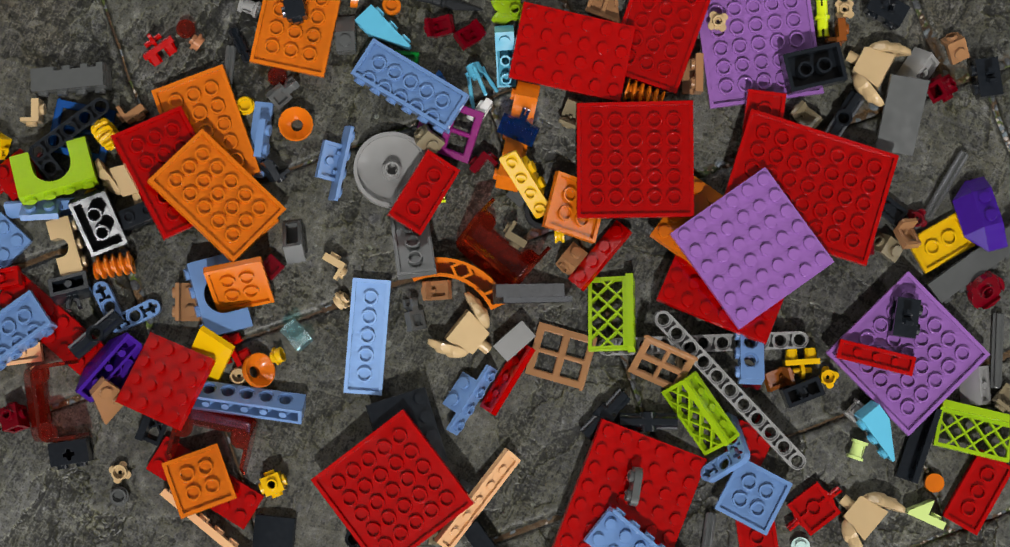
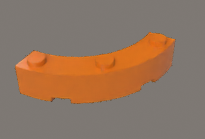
(524, 96)
(465, 273)

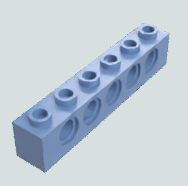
(749, 374)
(251, 402)

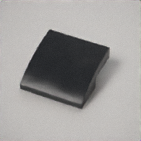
(273, 531)

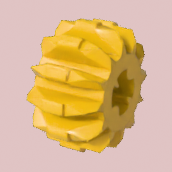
(102, 131)

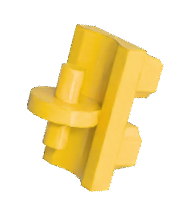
(791, 359)

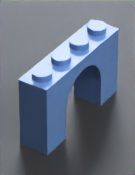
(215, 321)

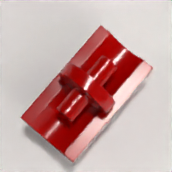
(166, 44)
(238, 356)

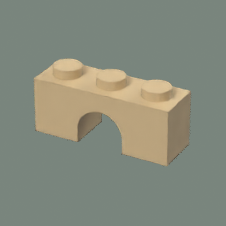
(65, 229)

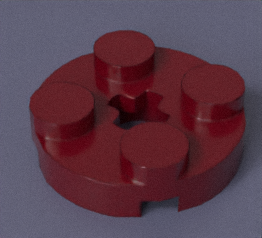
(986, 282)

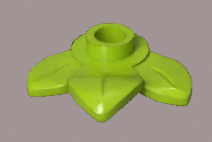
(505, 11)

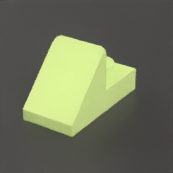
(922, 510)

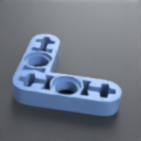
(109, 292)
(731, 455)

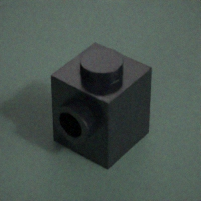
(294, 11)

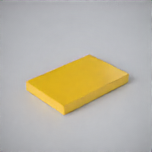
(940, 243)
(215, 347)

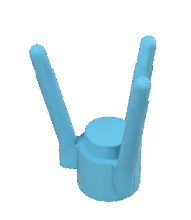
(476, 72)

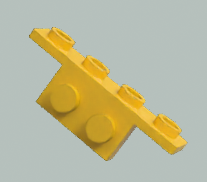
(527, 181)

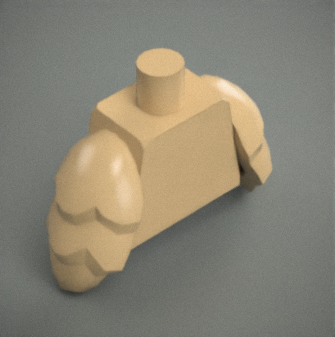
(873, 66)
(117, 180)
(467, 333)
(865, 515)

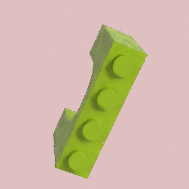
(79, 176)

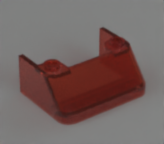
(493, 252)
(38, 404)
(241, 428)

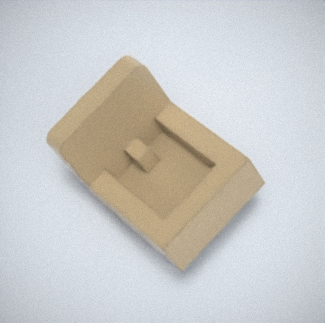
(38, 110)
(334, 259)

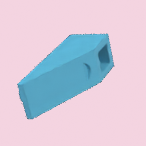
(377, 27)
(504, 49)
(878, 427)

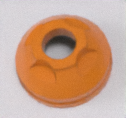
(291, 115)
(264, 367)

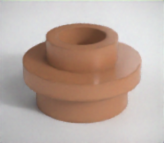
(196, 41)

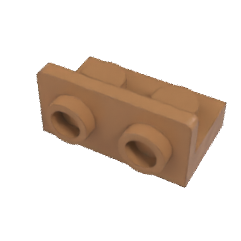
(693, 77)
(184, 304)

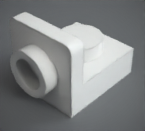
(483, 106)

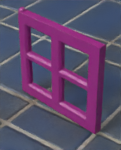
(472, 136)

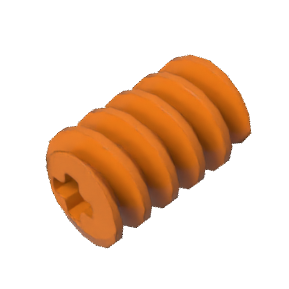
(641, 94)
(113, 266)

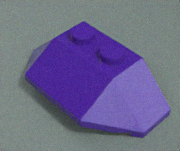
(980, 215)
(111, 362)

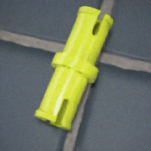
(822, 18)

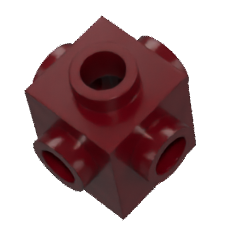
(941, 88)
(14, 417)

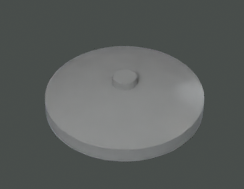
(385, 166)

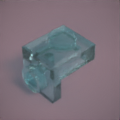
(296, 334)

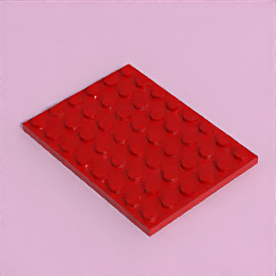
(826, 177)
(665, 493)

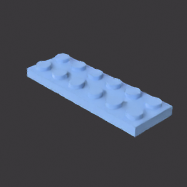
(367, 336)

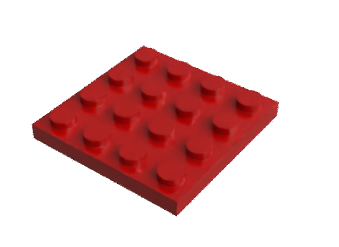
(165, 381)

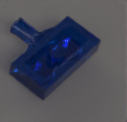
(518, 128)

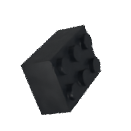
(813, 68)
(98, 221)

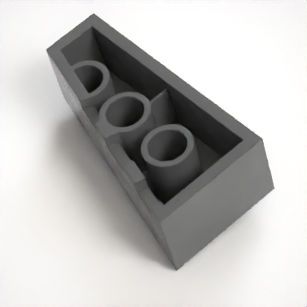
(71, 80)

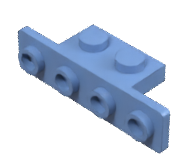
(261, 131)
(333, 162)
(40, 211)
(466, 395)

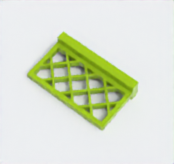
(628, 317)
(707, 407)
(973, 413)

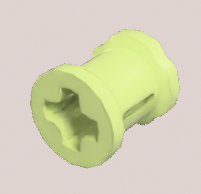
(857, 449)

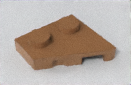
(604, 9)
(104, 395)

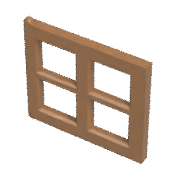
(561, 355)
(661, 363)

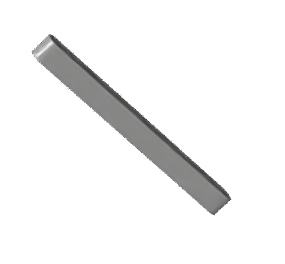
(711, 339)
(734, 397)

